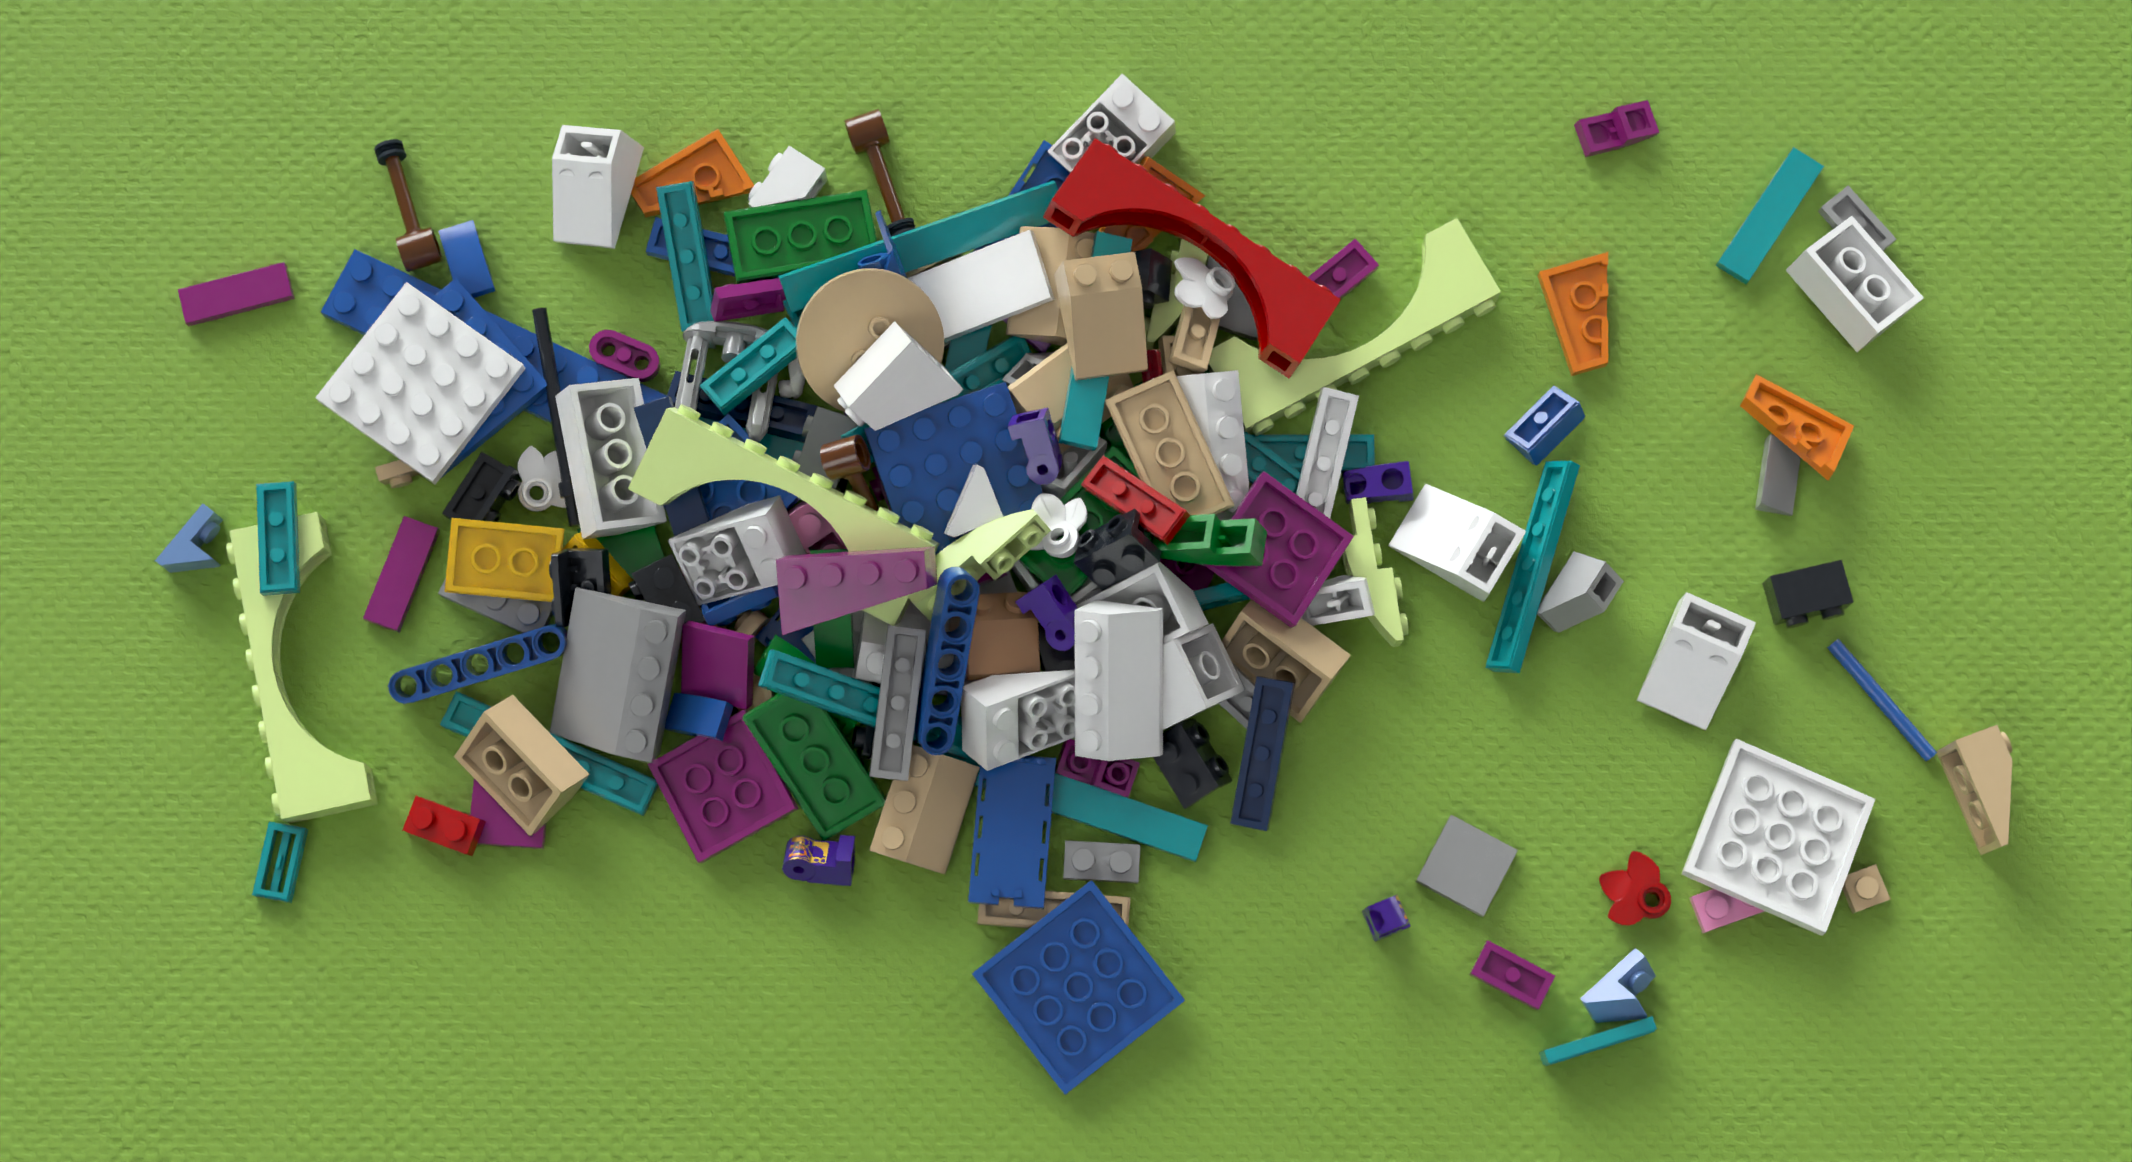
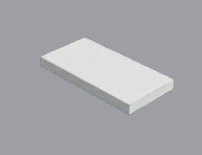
(987, 285)

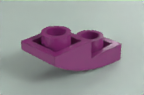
(1111, 776)

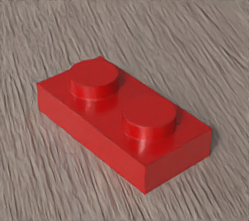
(444, 825)

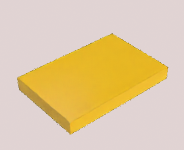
(501, 559)

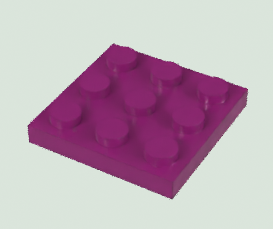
(1297, 553)
(722, 789)

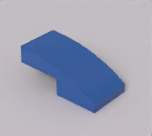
(467, 258)
(698, 716)

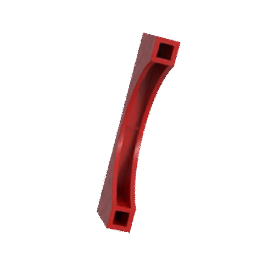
(1114, 191)

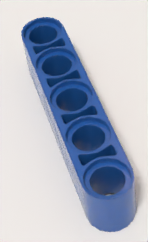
(462, 667)
(950, 678)

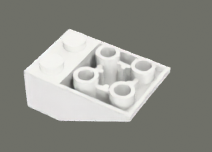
(1117, 118)
(592, 184)
(1457, 540)
(736, 550)
(1695, 660)
(1017, 715)

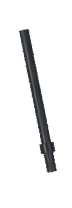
(550, 374)

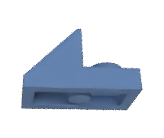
(184, 550)
(1615, 993)

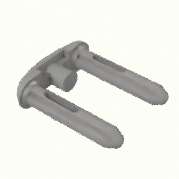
(734, 339)

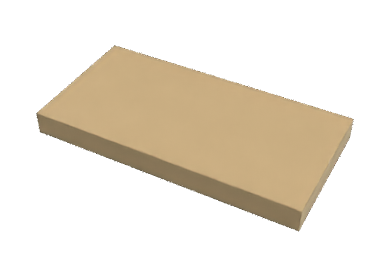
(1169, 445)

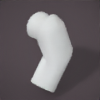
(795, 385)

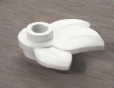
(1204, 287)
(539, 472)
(1061, 520)

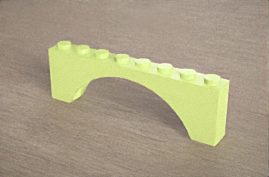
(1450, 289)
(693, 453)
(305, 773)

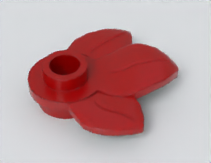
(1630, 889)

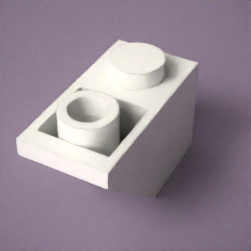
(790, 179)

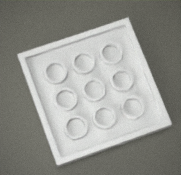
(420, 383)
(1778, 837)

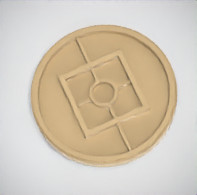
(851, 315)

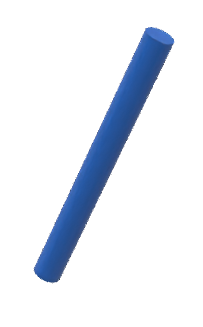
(1882, 700)

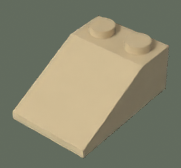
(1103, 315)
(1981, 781)

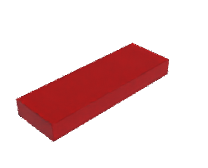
(1126, 492)

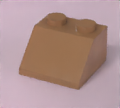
(1001, 637)

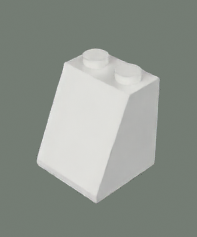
(893, 381)
(1196, 675)

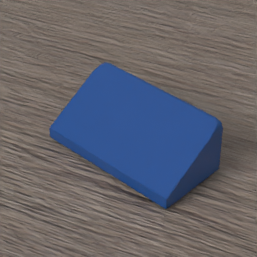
(1545, 425)

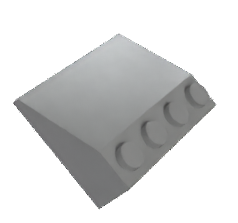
(617, 674)

